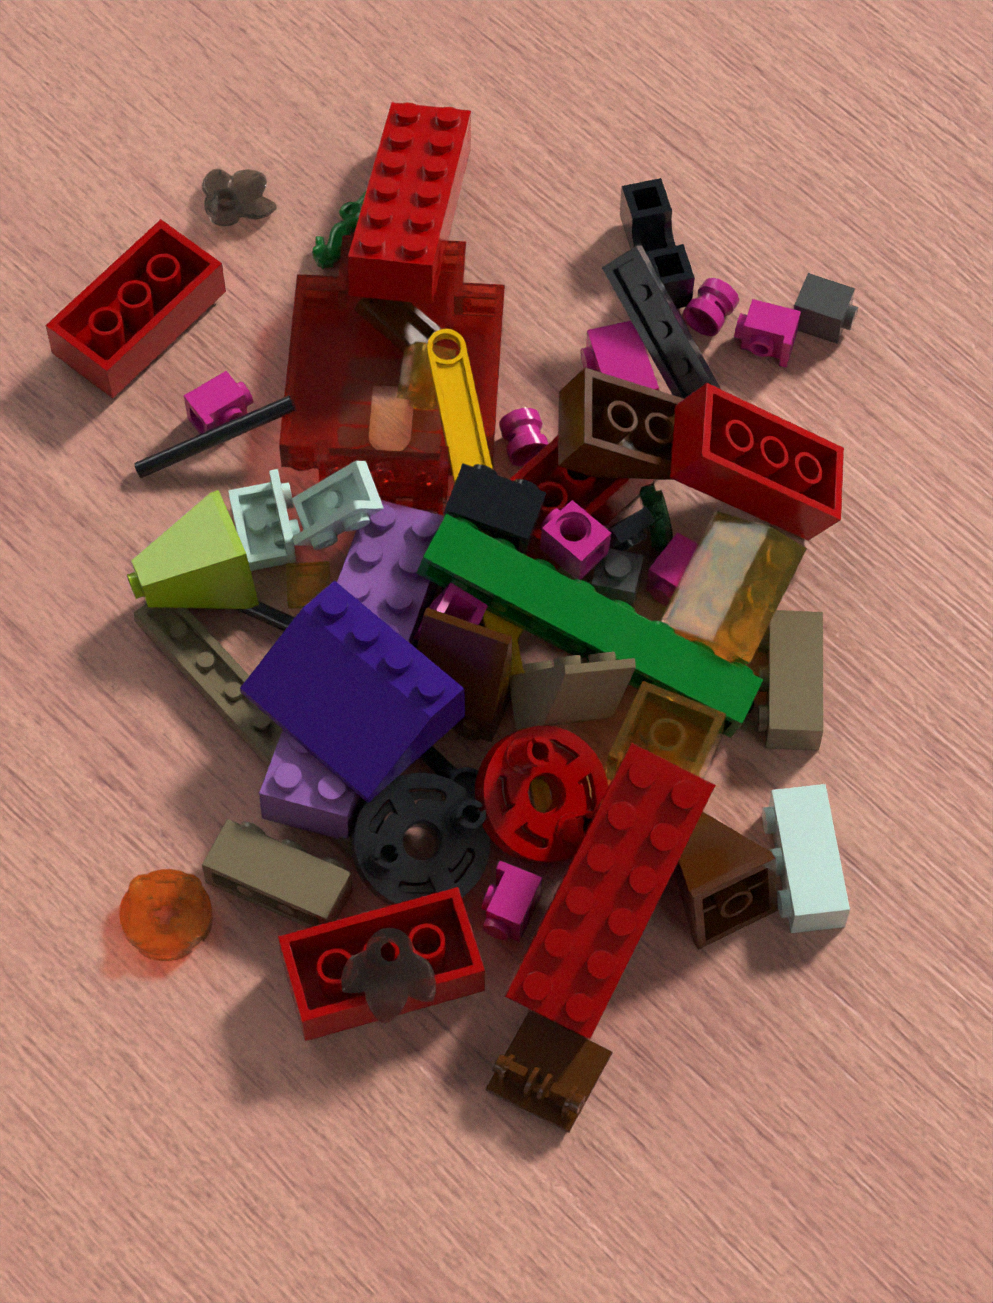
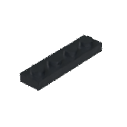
(658, 323)

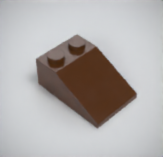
(615, 428)
(477, 661)

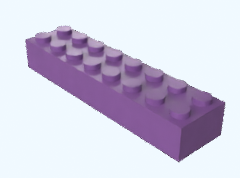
(383, 578)

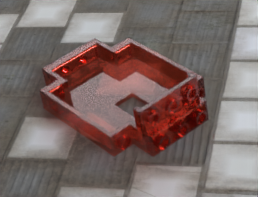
(341, 357)

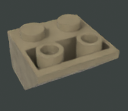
(570, 690)

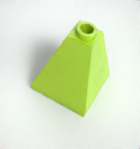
(196, 563)

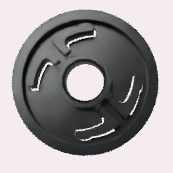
(452, 822)

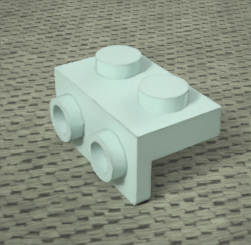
(336, 505)
(264, 522)

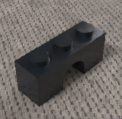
(648, 223)

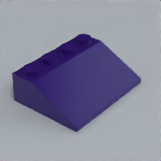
(354, 692)

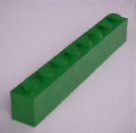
(584, 621)

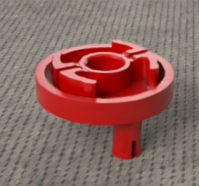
(529, 756)

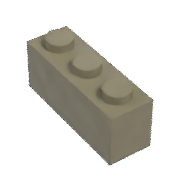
(792, 681)
(277, 875)

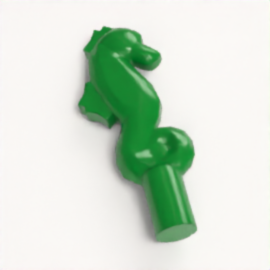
(328, 254)

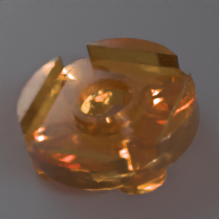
(166, 888)

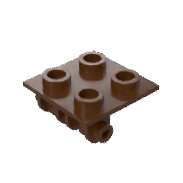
(548, 1071)

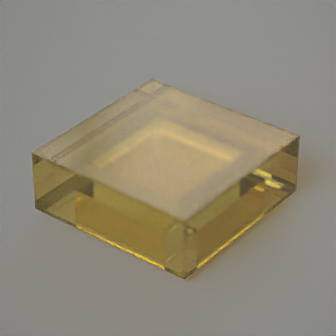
(306, 581)

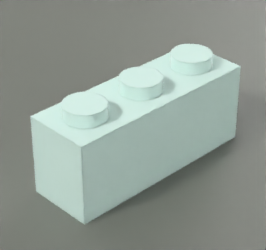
(806, 859)

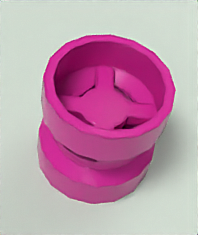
(713, 303)
(523, 433)

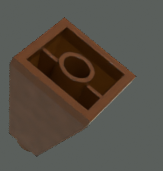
(724, 881)

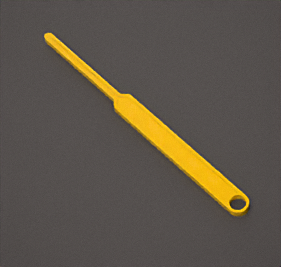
(468, 445)

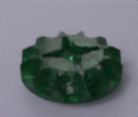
(660, 531)

